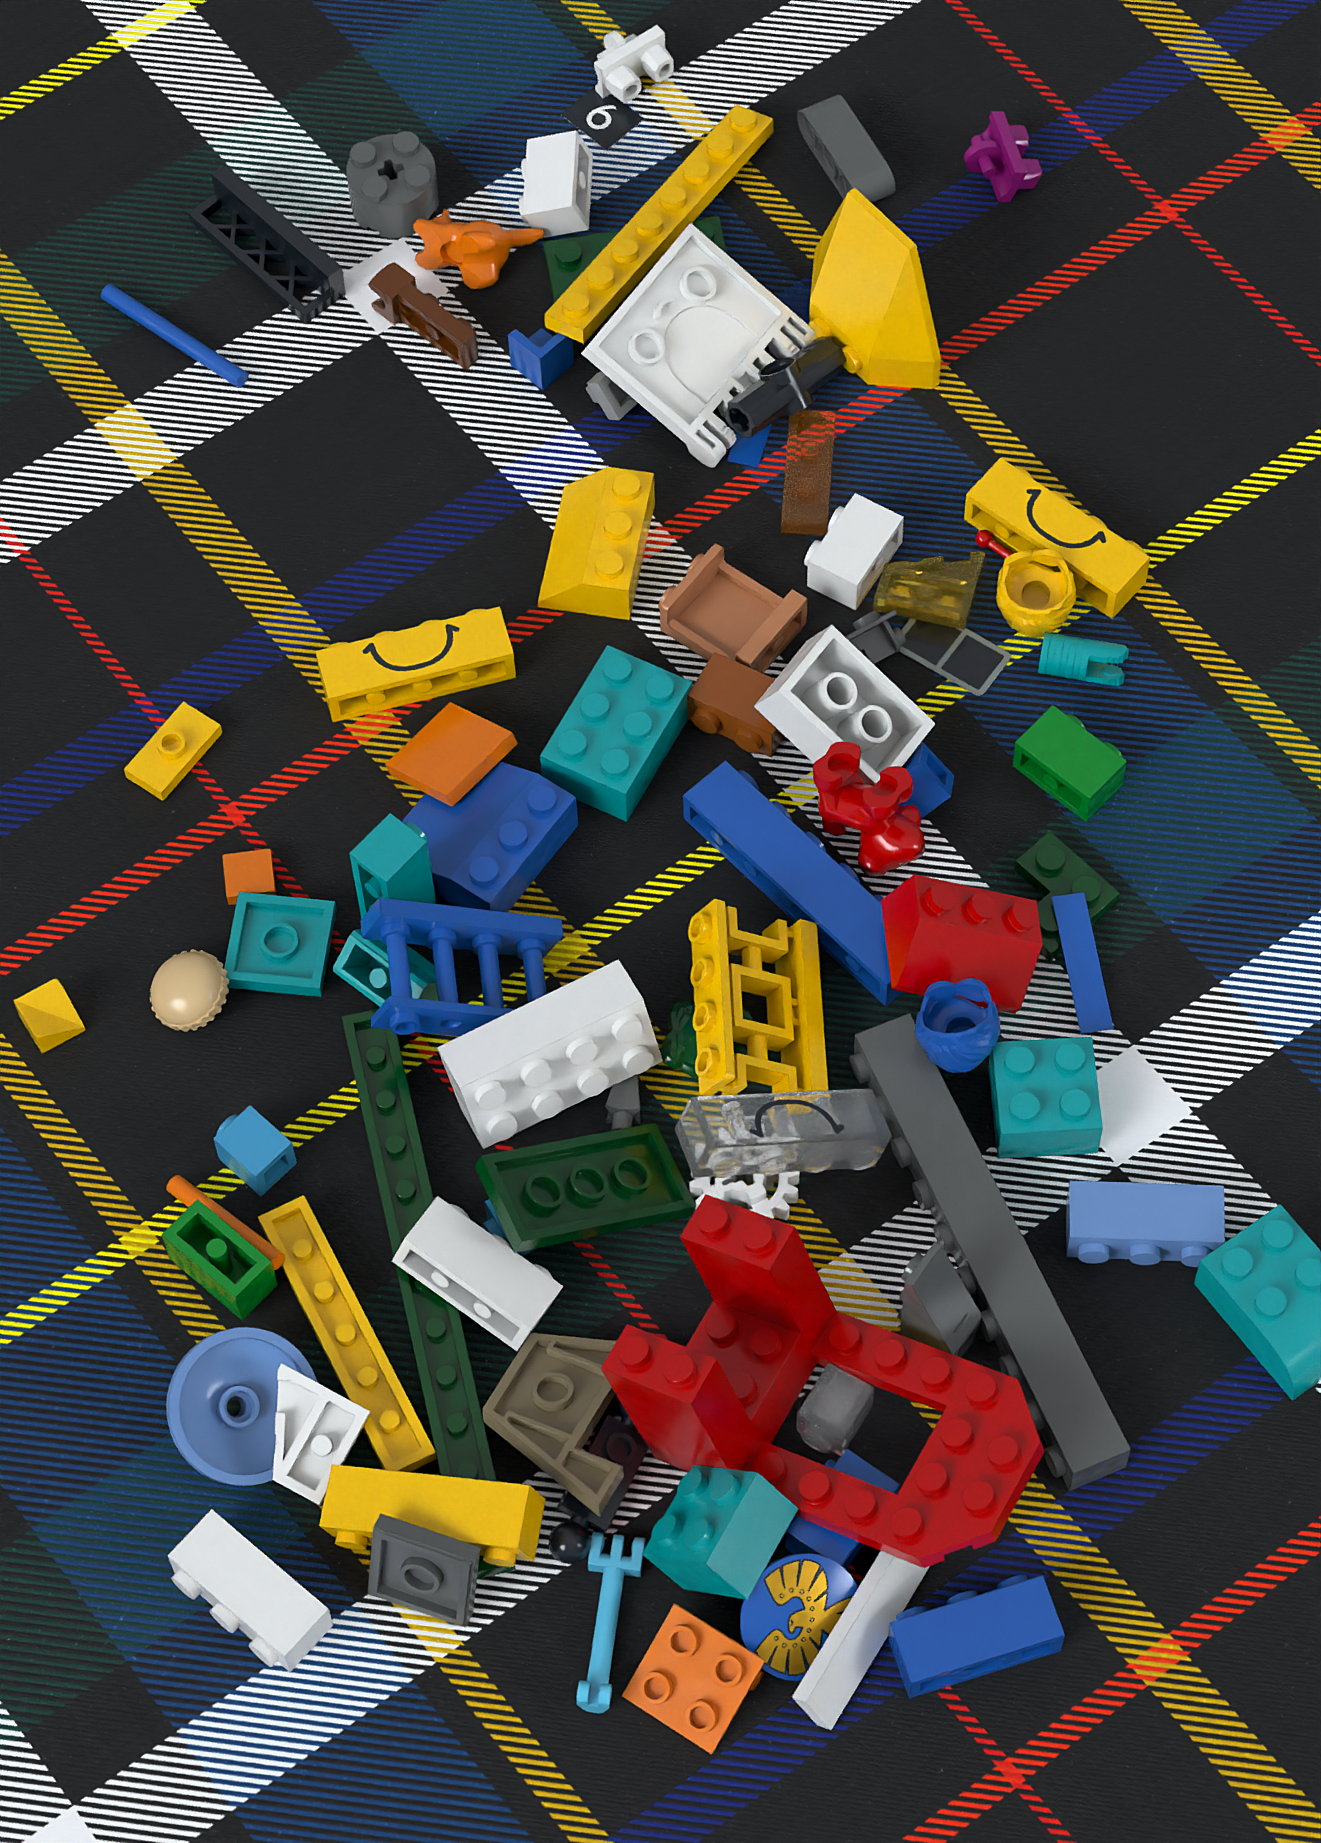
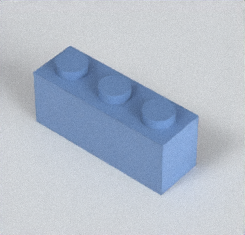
(1143, 1221)

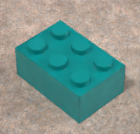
(617, 732)

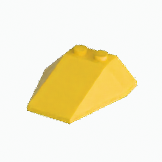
(874, 298)

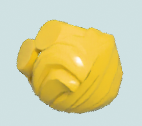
(1033, 595)

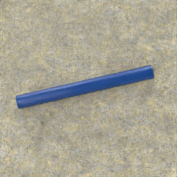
(174, 335)

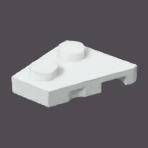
(312, 1433)

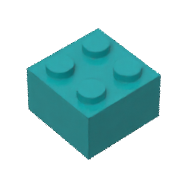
(1045, 1097)
(720, 1531)

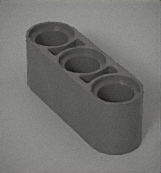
(845, 149)

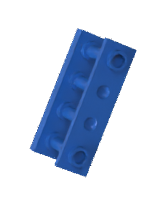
(446, 929)

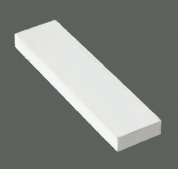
(857, 1638)

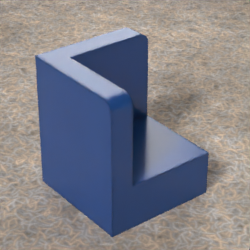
(541, 356)
(930, 778)

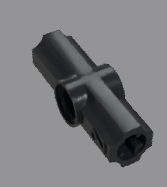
(785, 387)

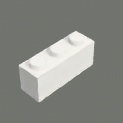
(477, 1272)
(249, 1592)

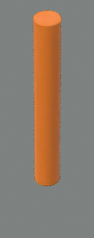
(189, 1194)

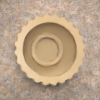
(189, 990)

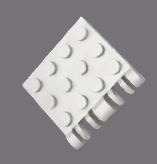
(695, 341)

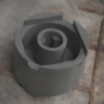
(392, 183)

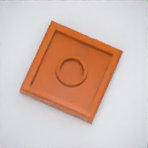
(451, 754)

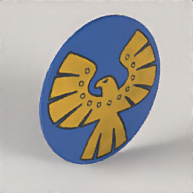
(794, 1612)

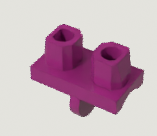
(998, 157)

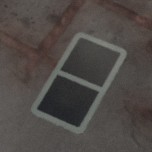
(954, 654)

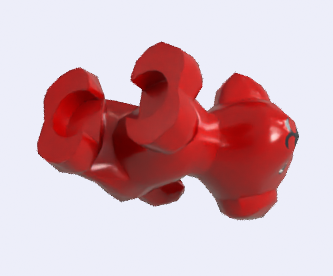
(888, 831)

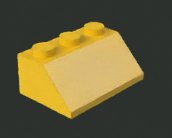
(599, 544)

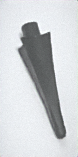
(624, 1104)

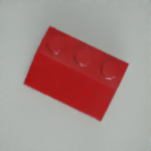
(960, 933)

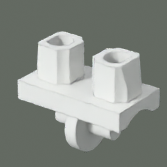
(630, 58)

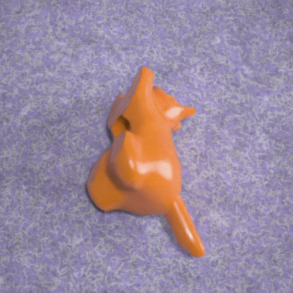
(474, 247)

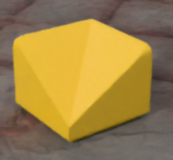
(49, 1015)

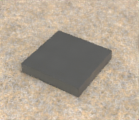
(423, 1570)

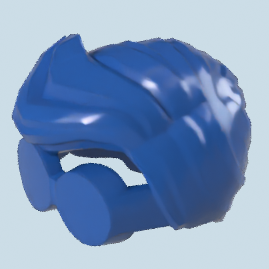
(955, 1030)

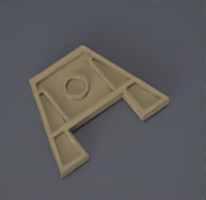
(550, 1409)

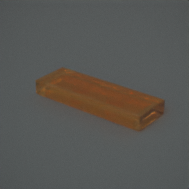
(808, 472)

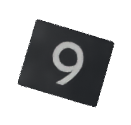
(602, 118)

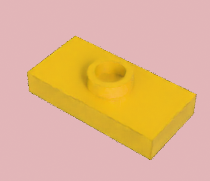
(173, 751)

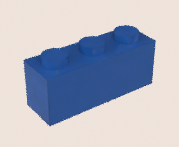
(975, 1634)

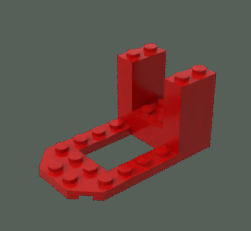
(751, 1359)

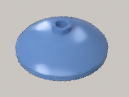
(225, 1366)

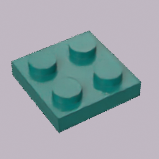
(280, 944)

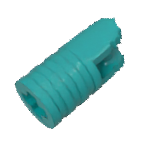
(1082, 659)

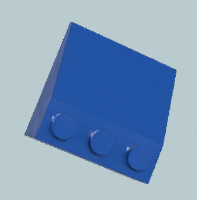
(495, 836)

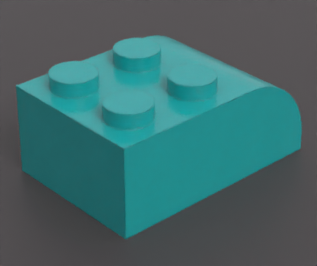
(1270, 1296)

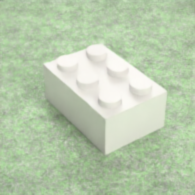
(841, 696)

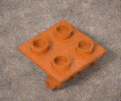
(694, 1678)

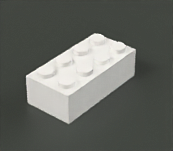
(551, 1054)

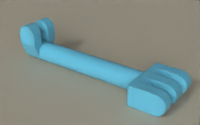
(595, 1693)

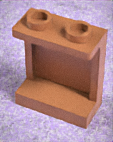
(730, 613)

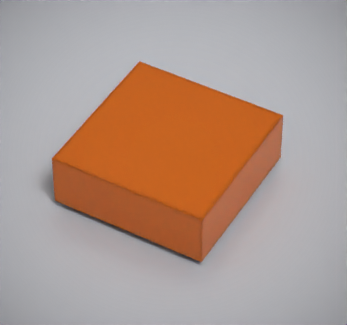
(248, 873)

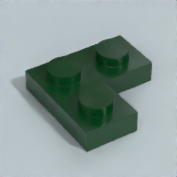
(1057, 872)

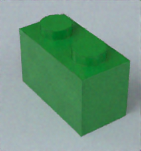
(1069, 762)
(220, 1259)

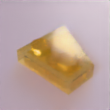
(930, 589)

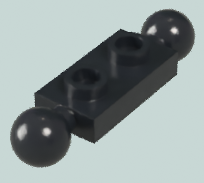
(614, 1442)

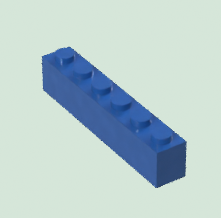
(793, 872)

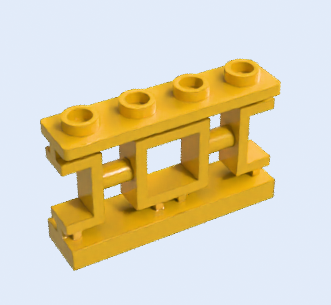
(791, 997)

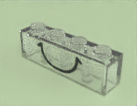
(782, 1132)

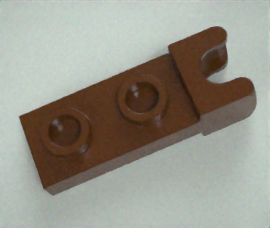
(423, 314)

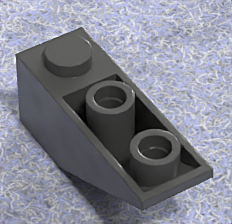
(937, 1304)

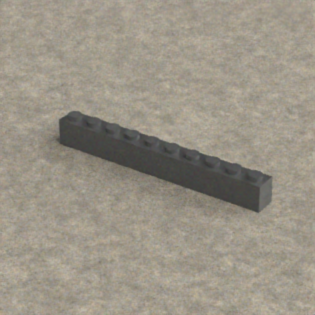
(990, 1254)

